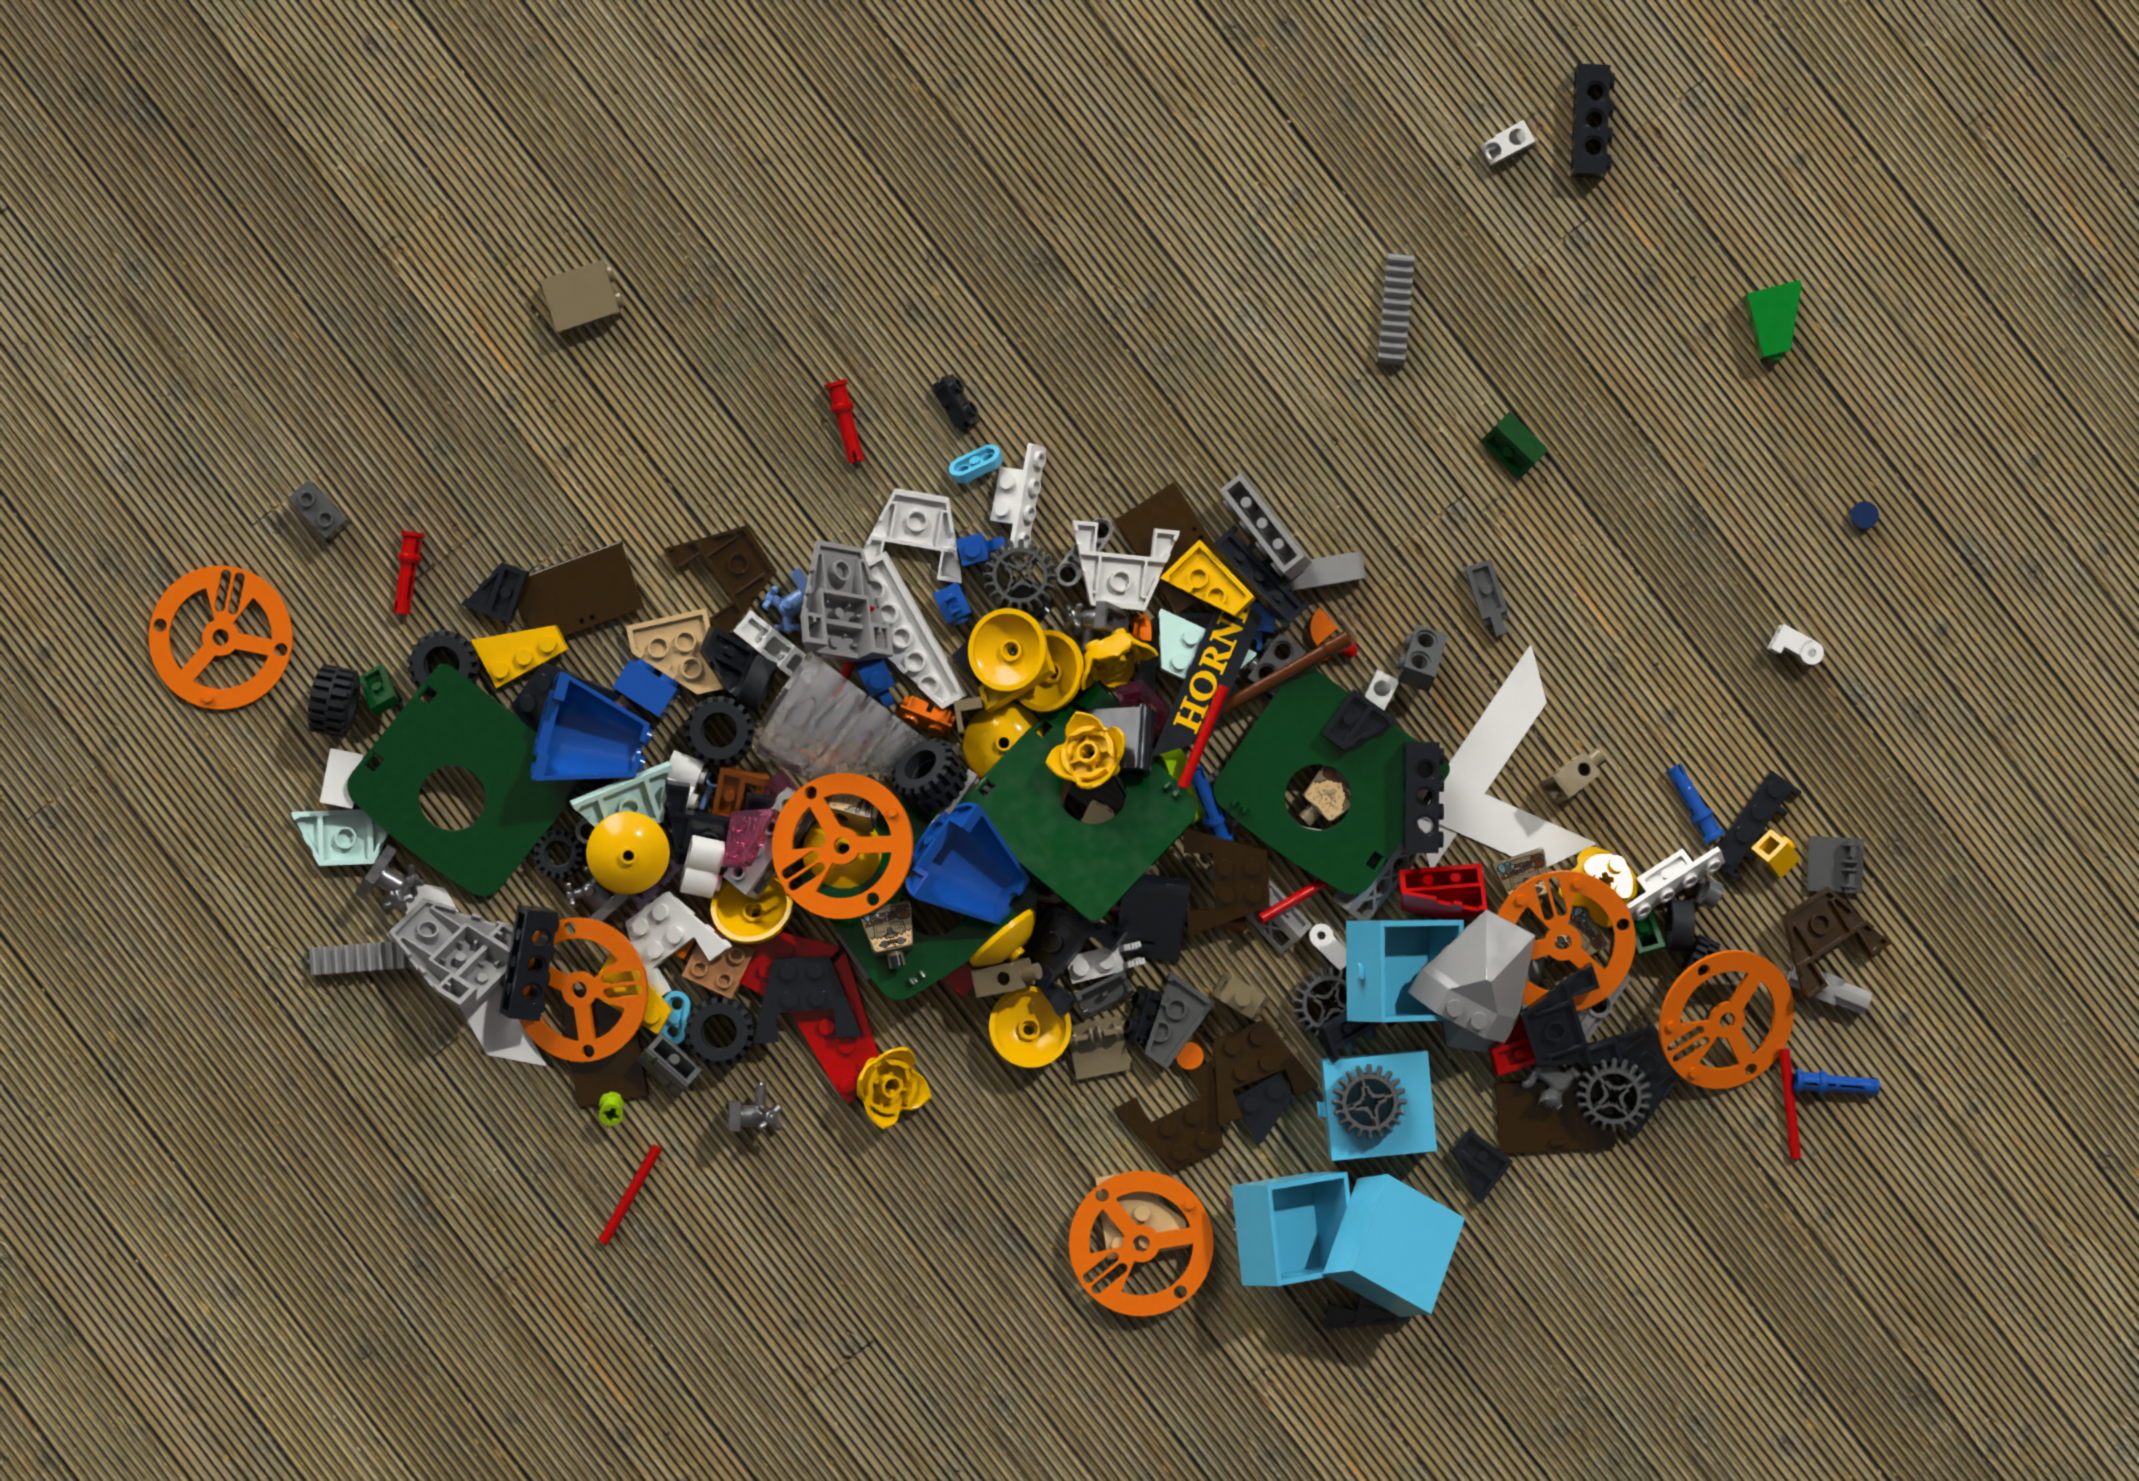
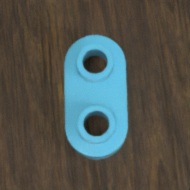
(976, 463)
(678, 1017)

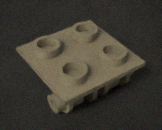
(1098, 1047)

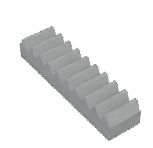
(1395, 309)
(357, 958)

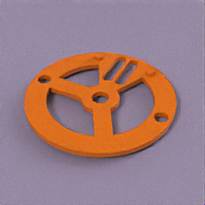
(183, 680)
(899, 844)
(1597, 890)
(635, 1005)
(1670, 1029)
(1198, 1234)

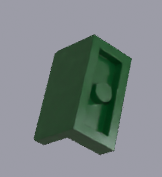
(1514, 445)

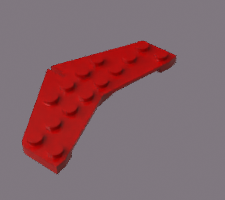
(842, 1056)

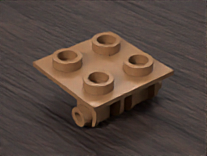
(722, 973)

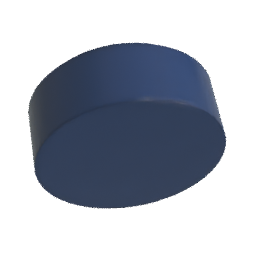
(1864, 515)

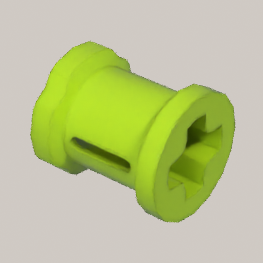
(610, 1116)

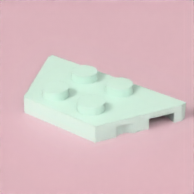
(1179, 644)
(637, 794)
(341, 836)

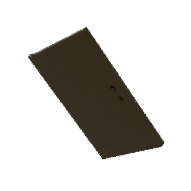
(1171, 512)
(585, 588)
(610, 1074)
(1531, 1127)

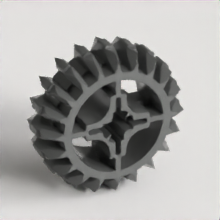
(1029, 564)
(1307, 994)
(1594, 1108)
(1376, 1124)

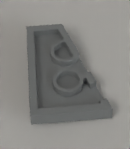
(1177, 1020)

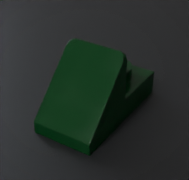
(379, 690)
(1095, 698)
(1647, 935)

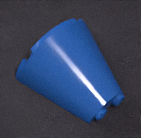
(587, 735)
(966, 866)

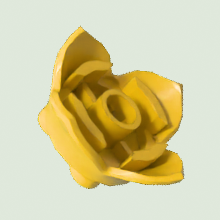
(1113, 659)
(1087, 735)
(1614, 871)
(906, 1089)

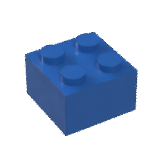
(647, 688)

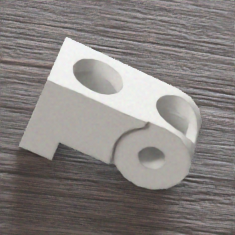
(1508, 143)
(1804, 648)
(1381, 689)
(1322, 938)

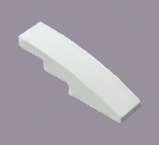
(769, 642)

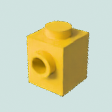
(1776, 853)

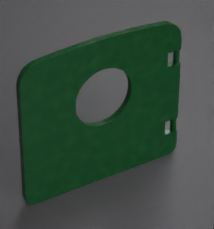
(472, 732)
(1290, 739)
(1077, 860)
(931, 955)

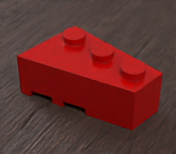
(1444, 891)

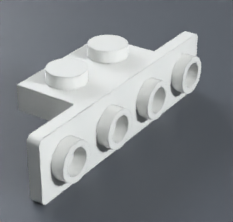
(1018, 493)
(1670, 877)

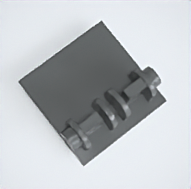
(1835, 864)

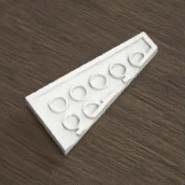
(913, 642)

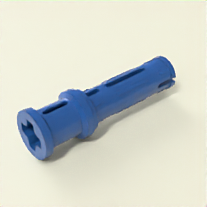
(1700, 814)
(1213, 817)
(1822, 1082)

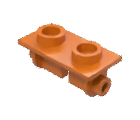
(914, 713)

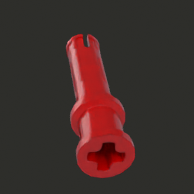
(842, 408)
(408, 565)

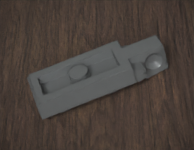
(1488, 595)

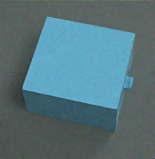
(1384, 962)
(1417, 1126)
(1288, 1226)
(1394, 1245)

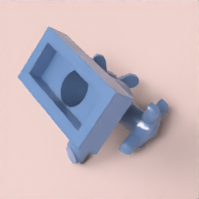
(789, 605)

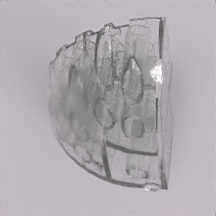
(830, 727)

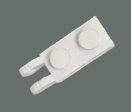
(1102, 962)

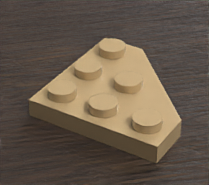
(674, 647)
(1144, 1210)

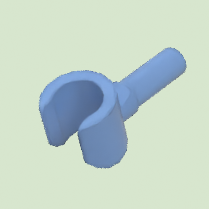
(708, 791)

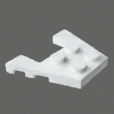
(921, 522)
(1121, 578)
(665, 929)

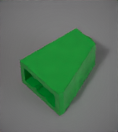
(1773, 318)

